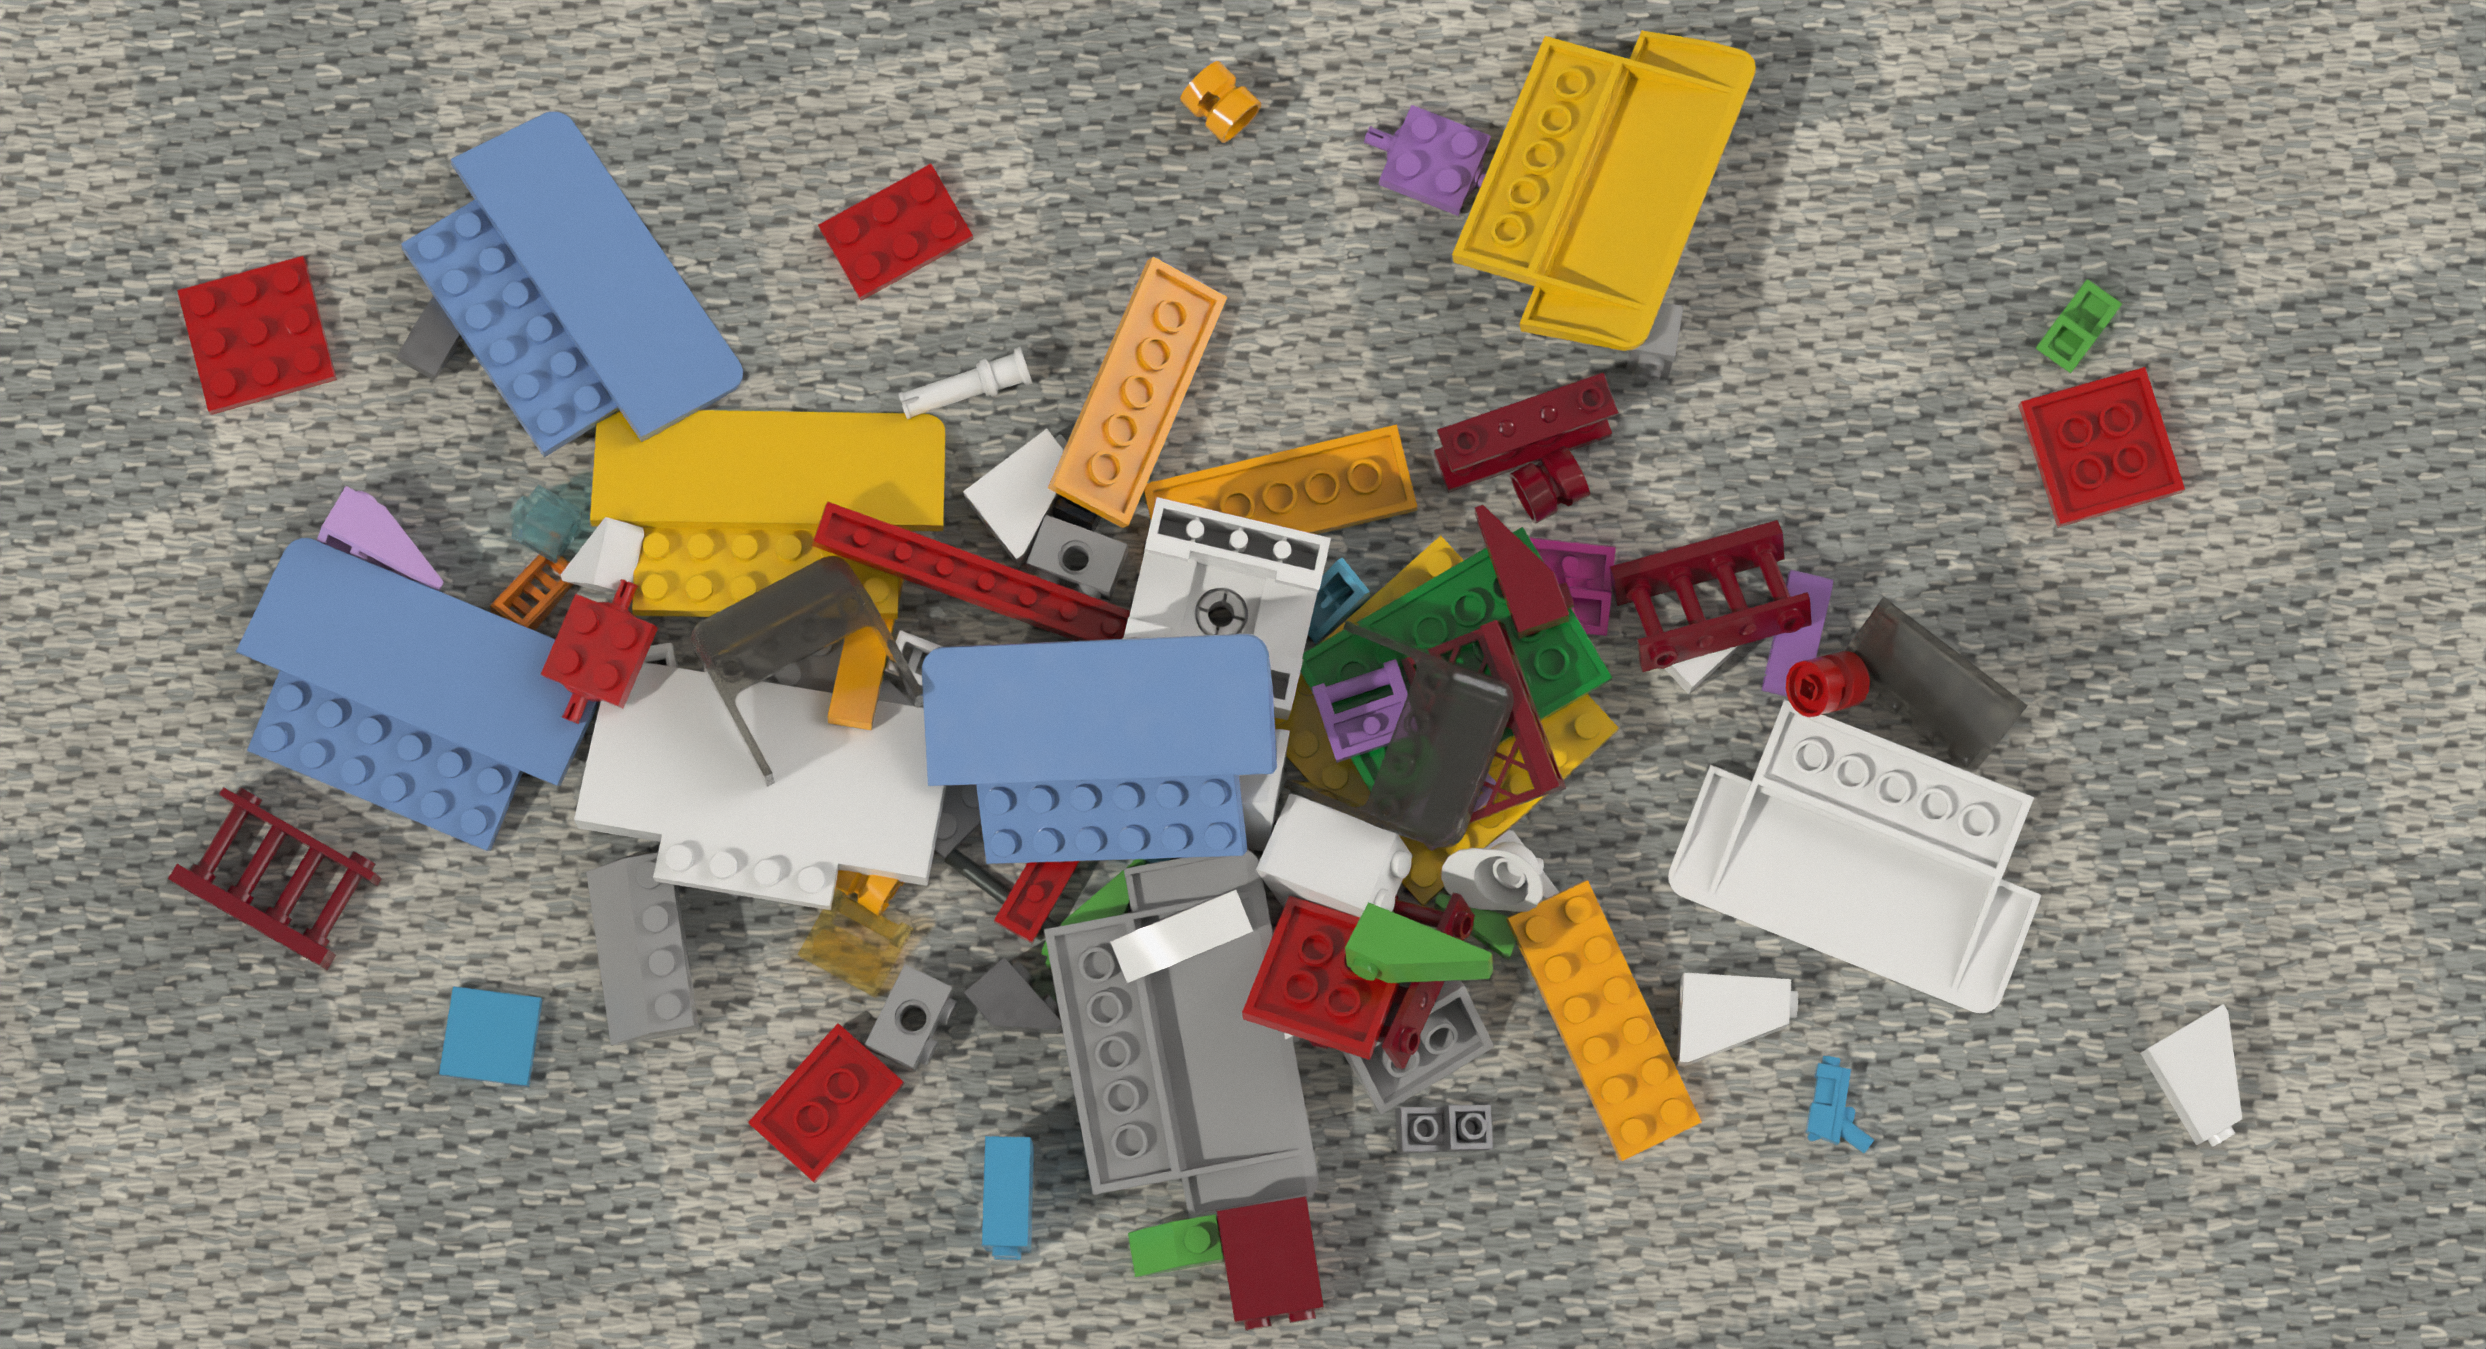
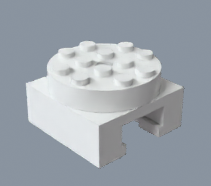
(1232, 562)

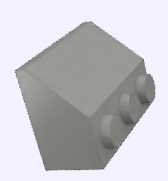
(1447, 1042)

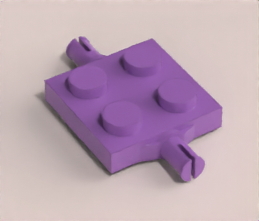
(1432, 159)

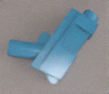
(1827, 1113)

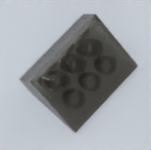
(1934, 686)

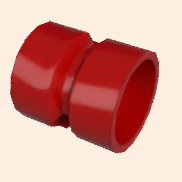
(1827, 683)

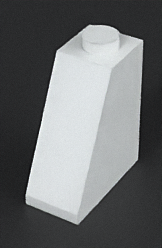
(1017, 496)
(1729, 1012)
(2200, 1076)

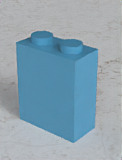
(1008, 1197)

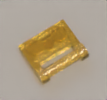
(850, 956)

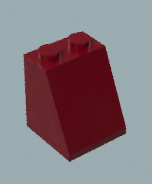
(1270, 1262)

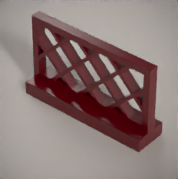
(1523, 720)

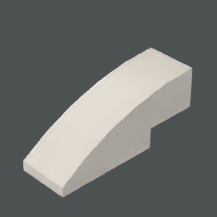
(1181, 936)

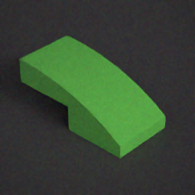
(2078, 326)

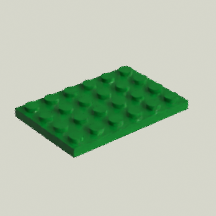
(1556, 662)

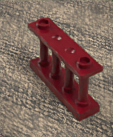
(1525, 432)
(1701, 562)
(275, 920)
(1417, 1001)

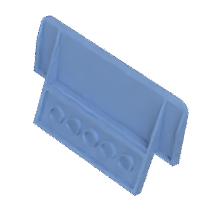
(568, 292)
(405, 693)
(1103, 743)

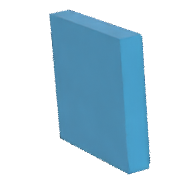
(490, 1036)

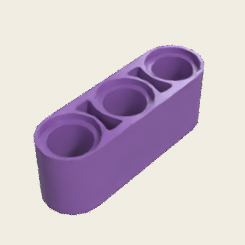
(1804, 643)

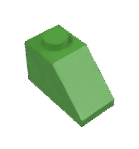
(1176, 1246)

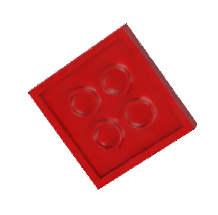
(257, 335)
(2101, 447)
(1310, 988)

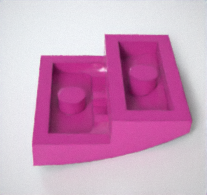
(1588, 576)

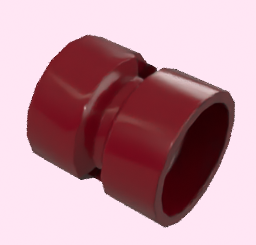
(1550, 484)

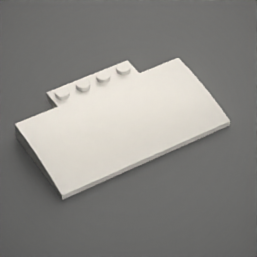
(684, 778)

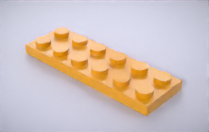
(1137, 392)
(1304, 487)
(1603, 1020)

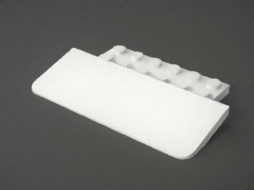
(1865, 858)

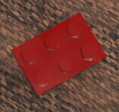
(895, 232)
(826, 1103)

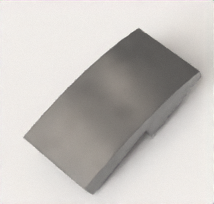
(430, 342)
(1443, 1129)

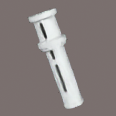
(986, 379)

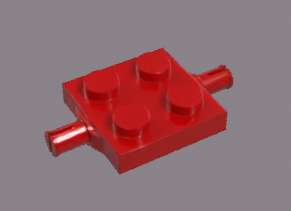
(599, 651)

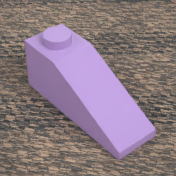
(372, 534)

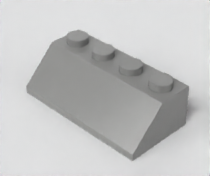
(641, 952)

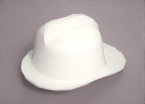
(1495, 877)

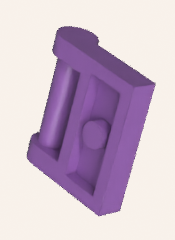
(1367, 725)

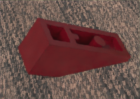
(1525, 580)

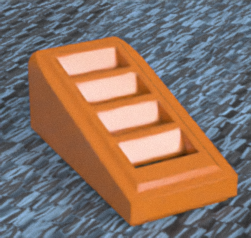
(522, 583)

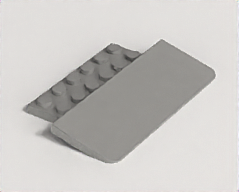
(1166, 1062)

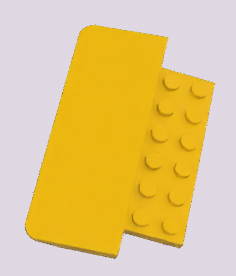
(1604, 181)
(741, 494)

